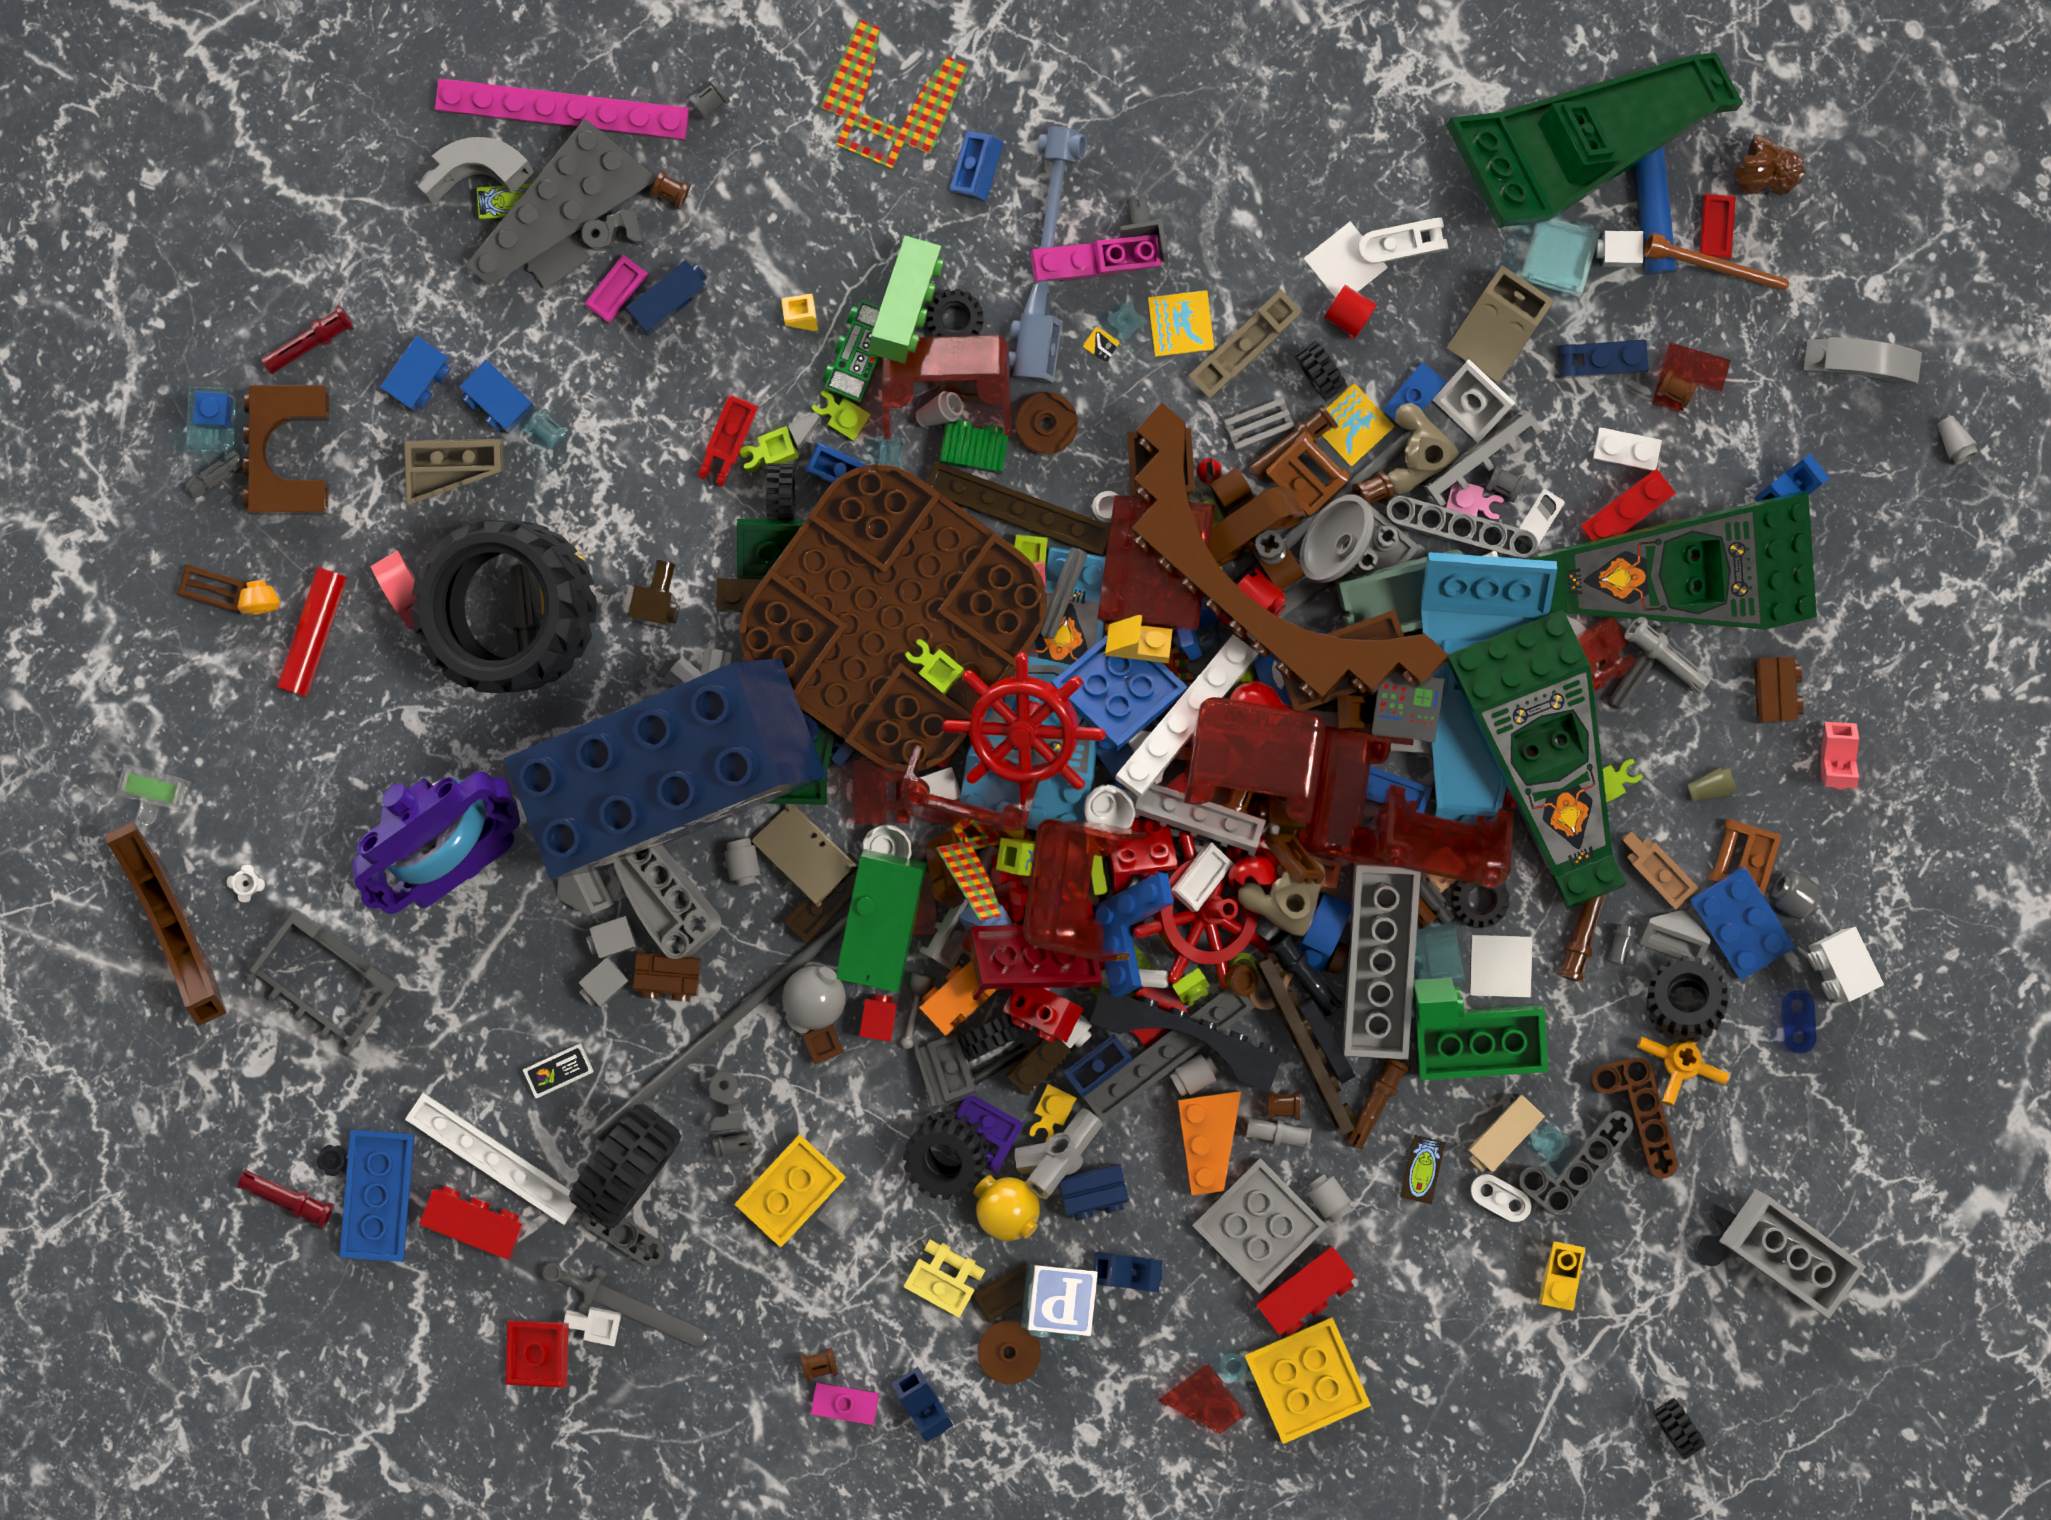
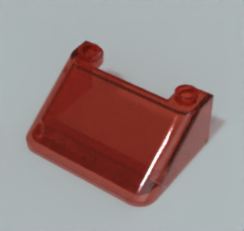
(1256, 752)
(919, 803)

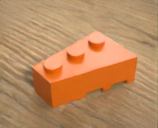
(1208, 1138)

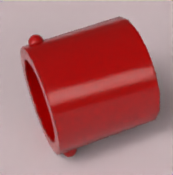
(1350, 311)

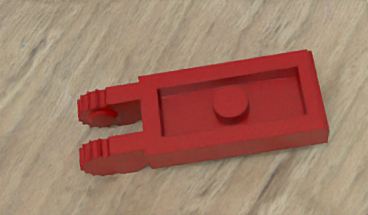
(728, 437)

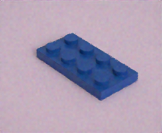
(377, 1195)

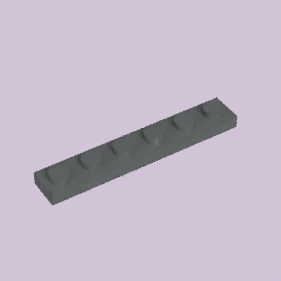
(1163, 1056)

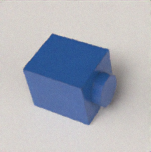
(213, 410)

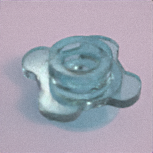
(1126, 311)
(1560, 1142)

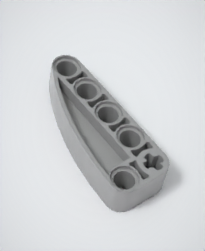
(659, 906)

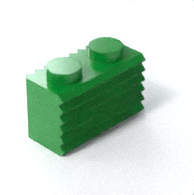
(974, 447)
(1437, 1003)

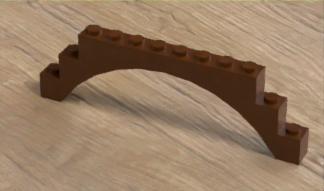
(1310, 657)

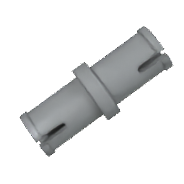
(1278, 1132)

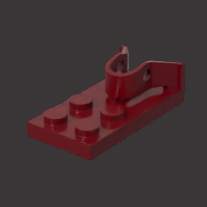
(1009, 962)

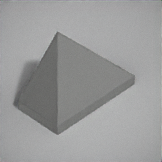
(584, 892)
(1676, 935)

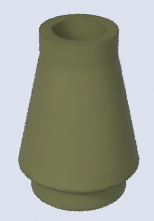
(1713, 785)

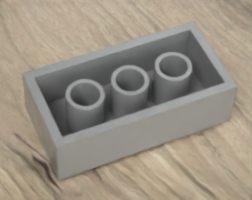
(1792, 1253)

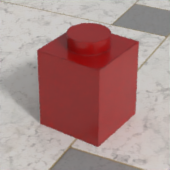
(878, 1018)

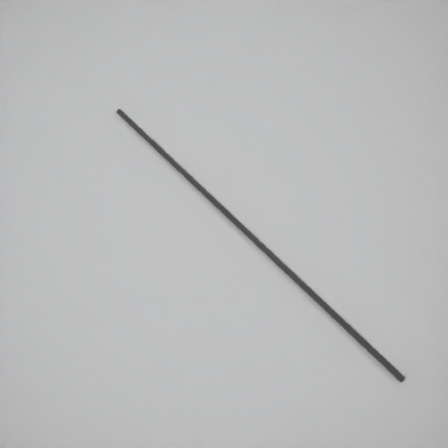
(840, 925)

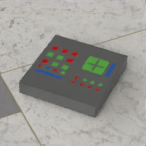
(1408, 709)

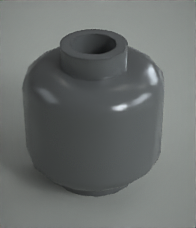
(1796, 895)

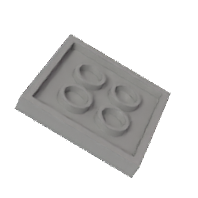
(1259, 1225)

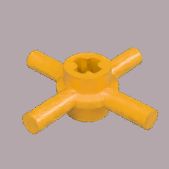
(1676, 1069)

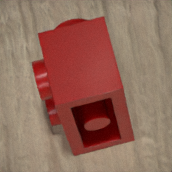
(1043, 1010)

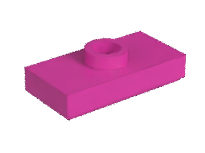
(845, 1403)

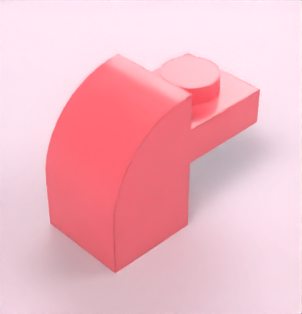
(397, 584)
(1839, 755)

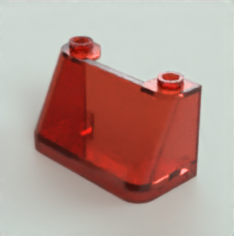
(1444, 846)

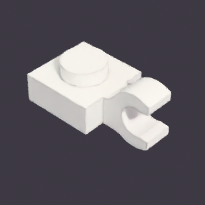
(599, 1325)

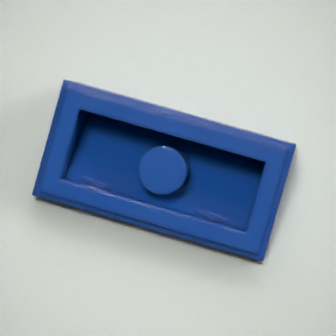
(976, 165)

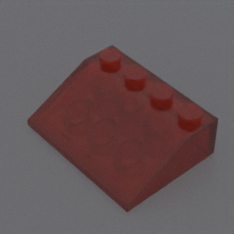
(1137, 583)

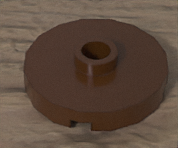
(1046, 406)
(1008, 1369)

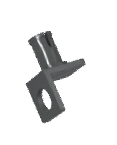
(1142, 224)

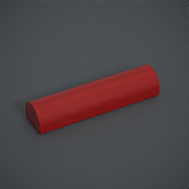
(312, 632)

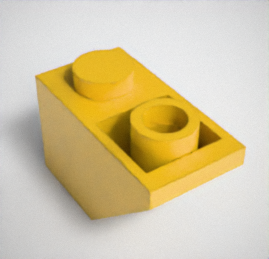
(1562, 1276)

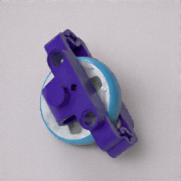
(434, 839)

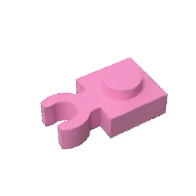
(1471, 501)

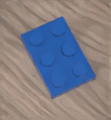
(1742, 923)

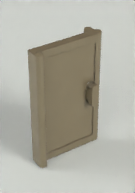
(809, 863)

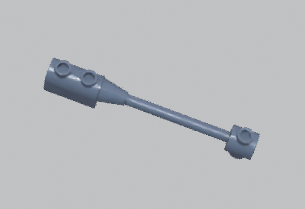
(1037, 330)

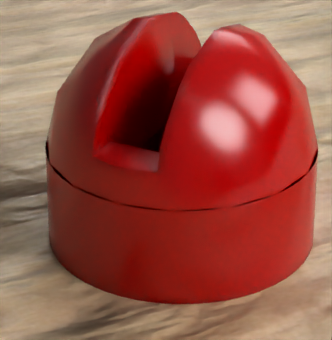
(1202, 470)

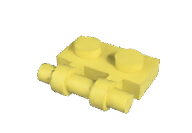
(940, 1287)

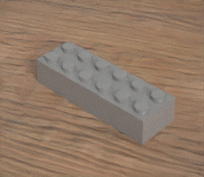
(1381, 961)

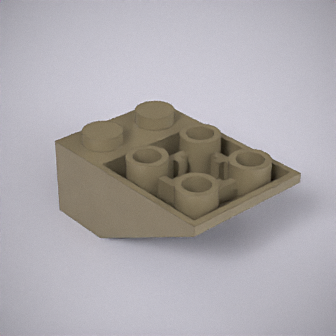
(1500, 324)

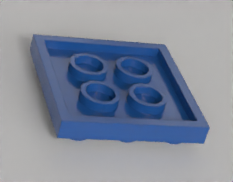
(1120, 692)

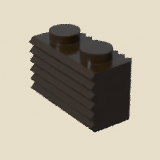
(1038, 1064)

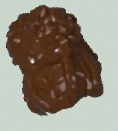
(1769, 168)

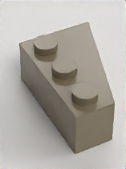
(448, 464)

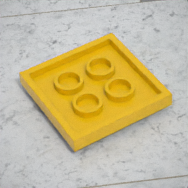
(1307, 1380)

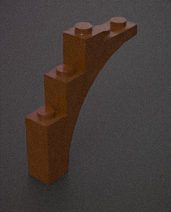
(170, 922)

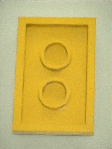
(790, 1190)

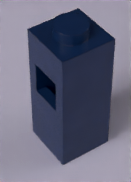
(668, 296)

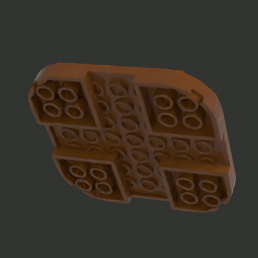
(867, 580)

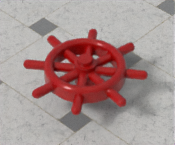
(1024, 728)
(1212, 912)

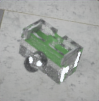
(152, 792)

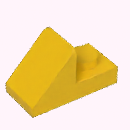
(1138, 642)

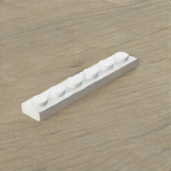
(1180, 721)
(492, 1158)

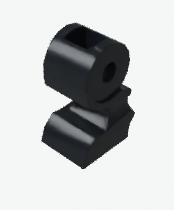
(1708, 1248)

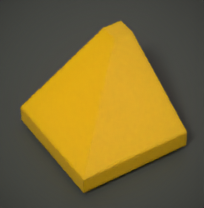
(800, 312)

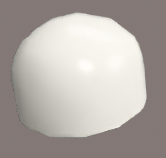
(1109, 806)
(888, 840)

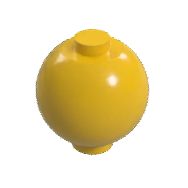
(1006, 1208)

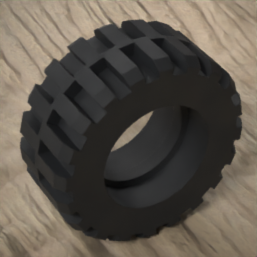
(625, 1165)

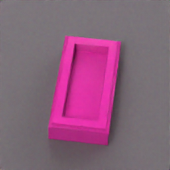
(616, 289)

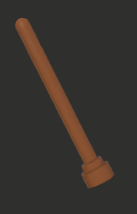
(1658, 247)

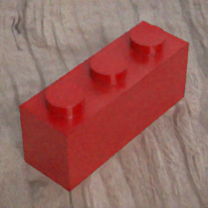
(1628, 508)
(472, 1222)
(1306, 1291)

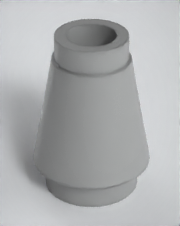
(942, 409)
(1957, 441)

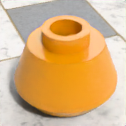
(258, 599)

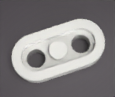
(1500, 1197)

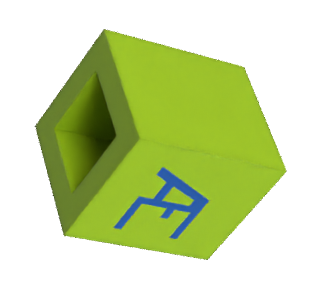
(1015, 856)

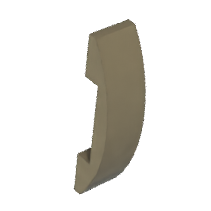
(1245, 344)

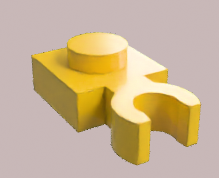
(1053, 1108)

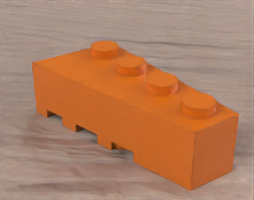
(954, 1001)

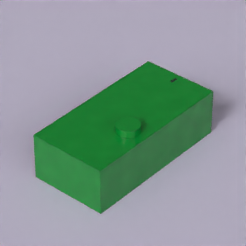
(881, 920)
(1484, 1044)

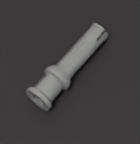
(1657, 646)

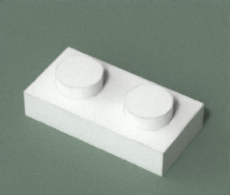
(1627, 449)

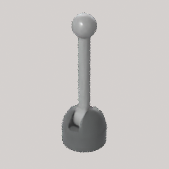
(919, 985)

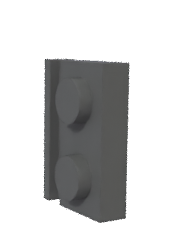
(945, 1071)

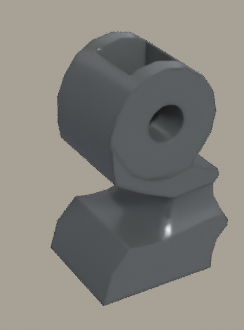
(602, 235)
(723, 1089)

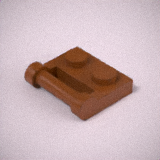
(1292, 473)
(1757, 854)

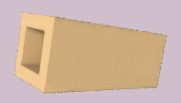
(1504, 1134)

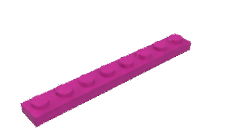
(561, 109)

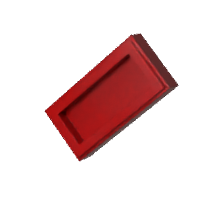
(1717, 225)

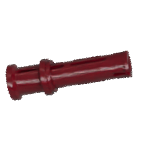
(320, 333)
(298, 1203)

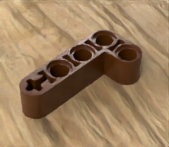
(1233, 493)
(1269, 511)
(1641, 1119)

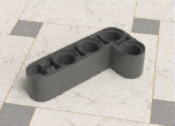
(1580, 1158)

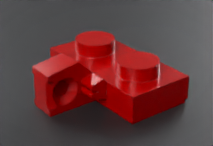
(1009, 891)

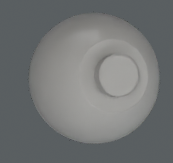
(813, 998)

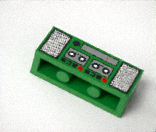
(854, 365)

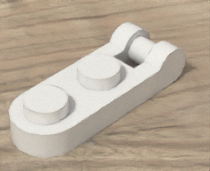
(1402, 241)

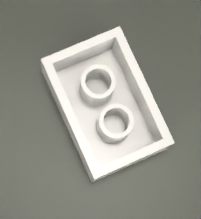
(1844, 966)

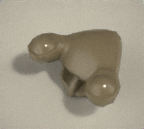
(1426, 450)
(1287, 905)

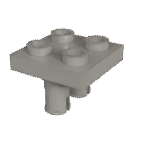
(1386, 547)

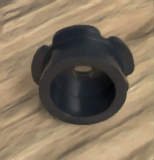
(324, 1163)

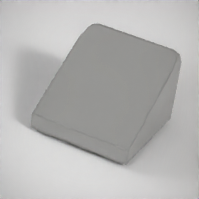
(803, 428)

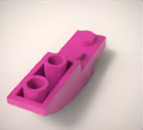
(1095, 259)

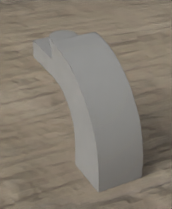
(474, 157)
(1863, 357)

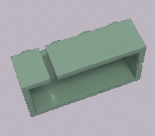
(1385, 590)

